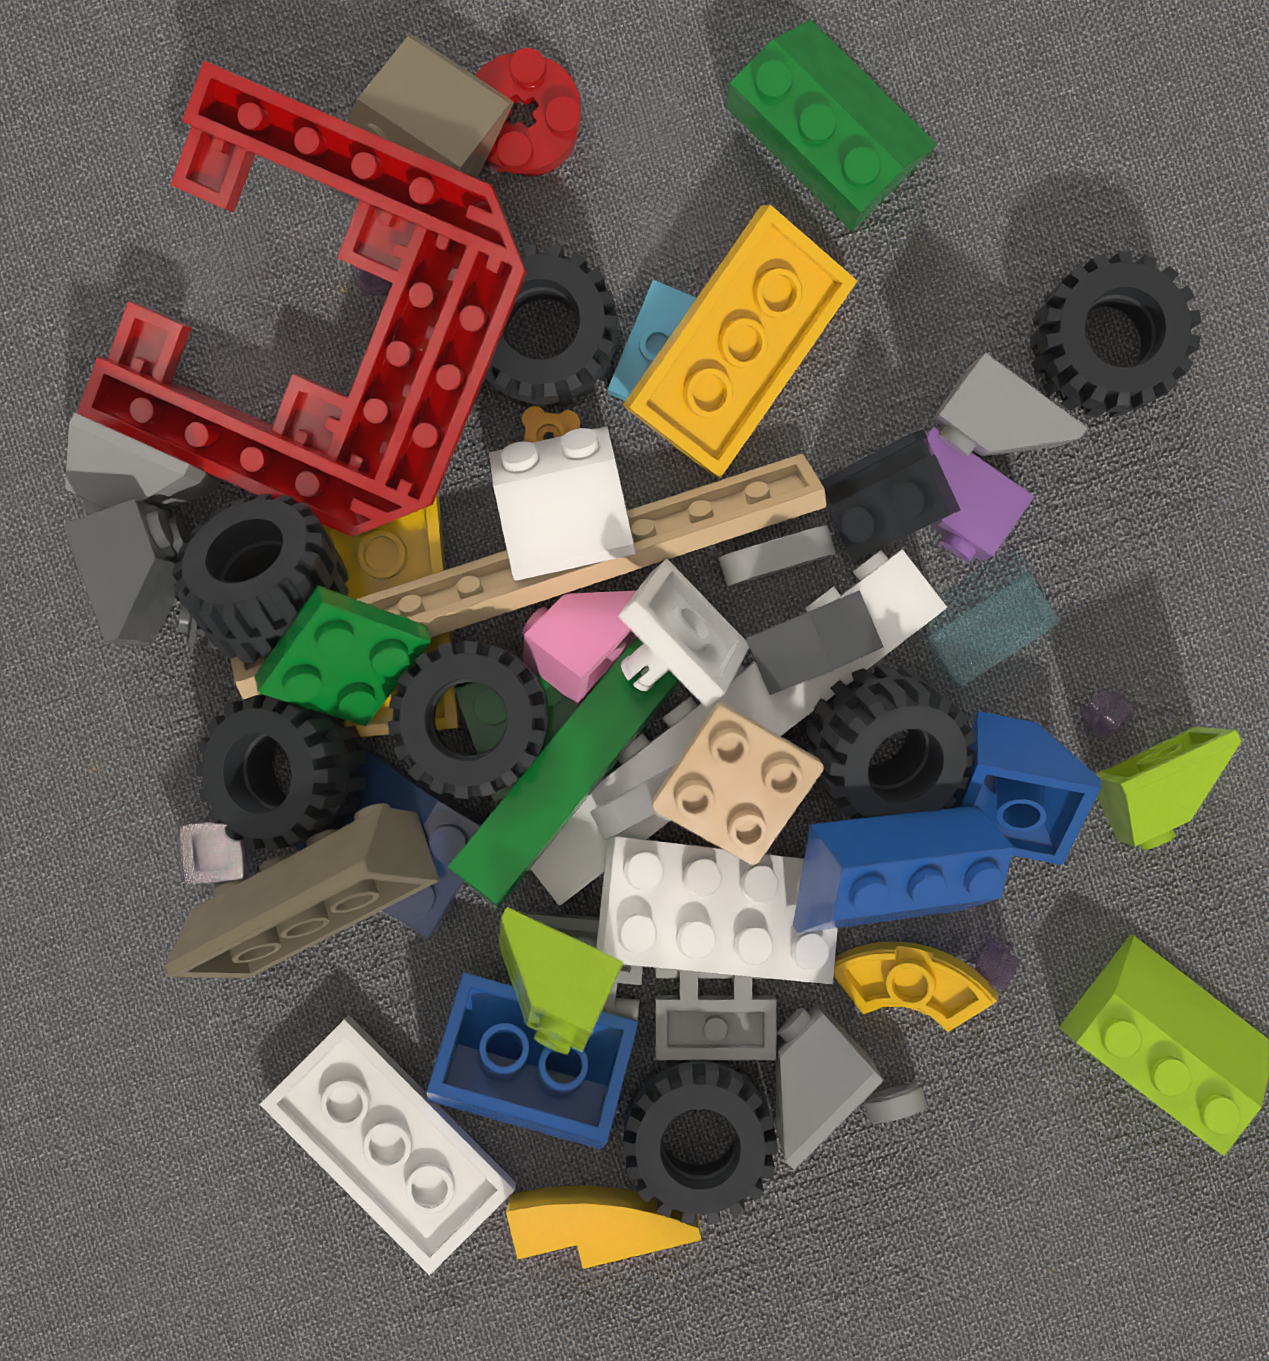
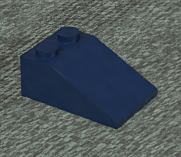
(445, 827)

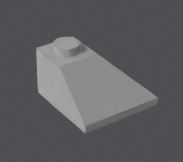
(1001, 414)
(116, 469)
(818, 1081)

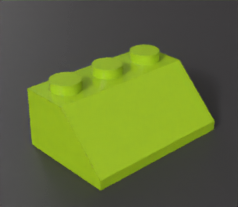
(1173, 1044)

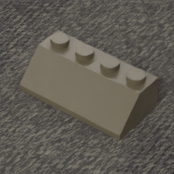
(305, 896)

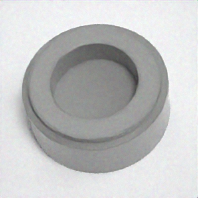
(895, 1102)

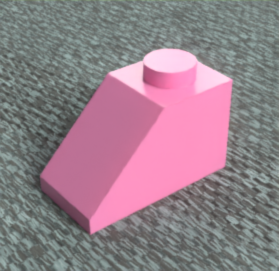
(577, 640)

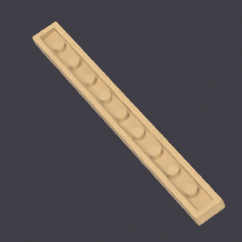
(658, 532)

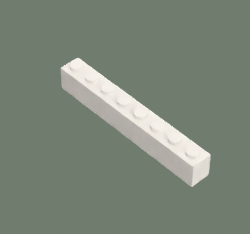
(899, 606)

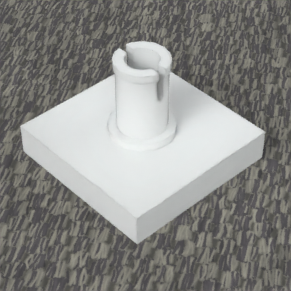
(681, 636)

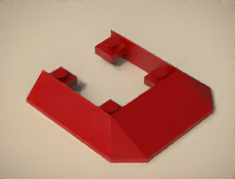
(450, 297)

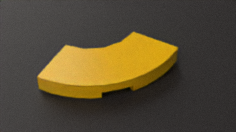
(914, 979)

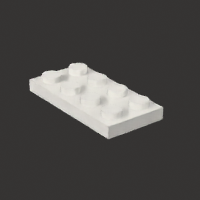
(708, 913)
(389, 1145)

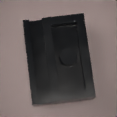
(888, 495)

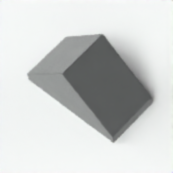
(814, 643)

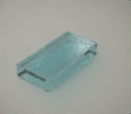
(992, 630)

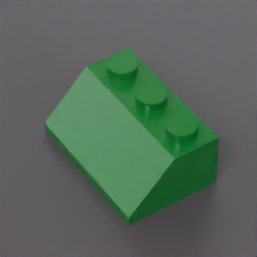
(827, 122)

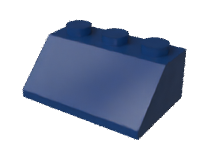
(900, 868)
(502, 1073)

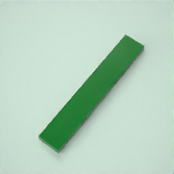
(559, 781)

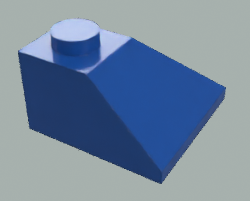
(1028, 786)

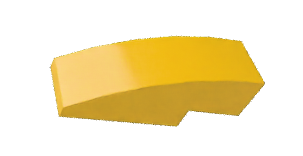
(600, 1220)

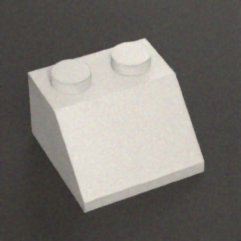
(560, 503)

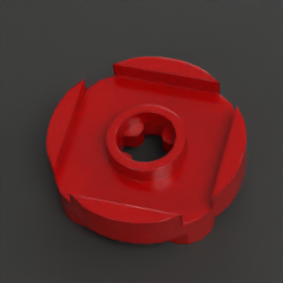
(552, 138)

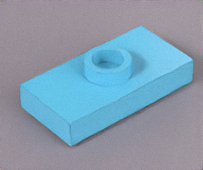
(654, 325)

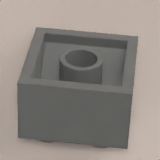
(128, 567)

